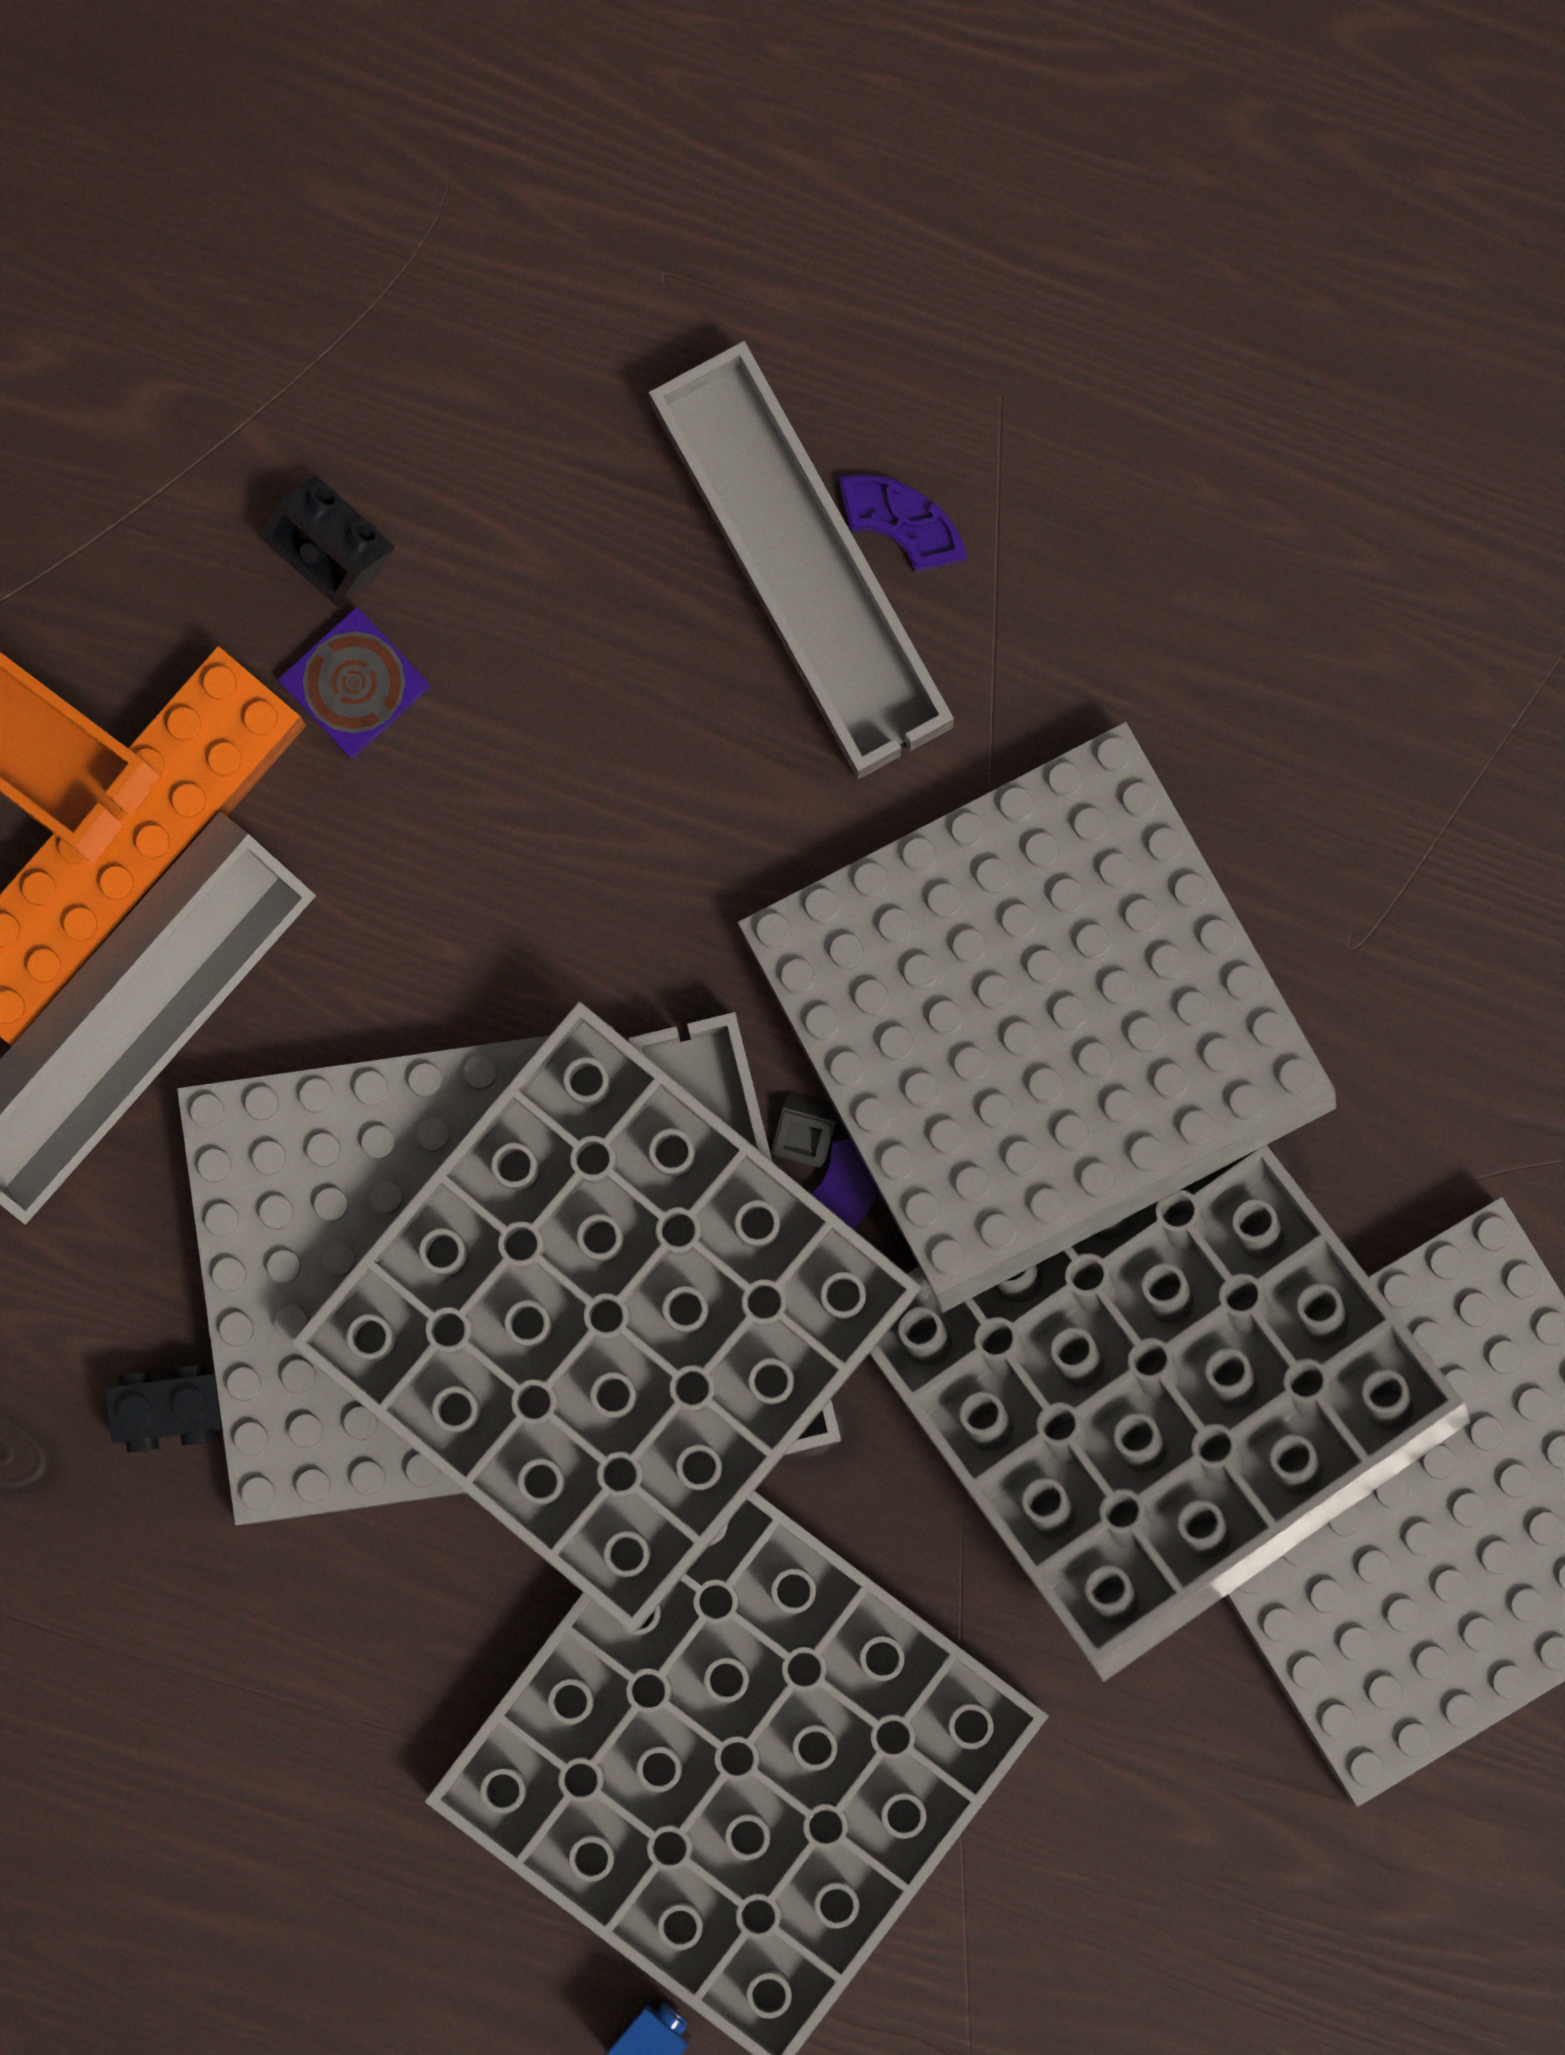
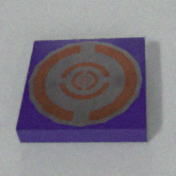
(354, 683)

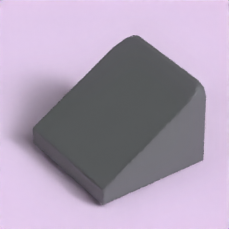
(805, 1129)

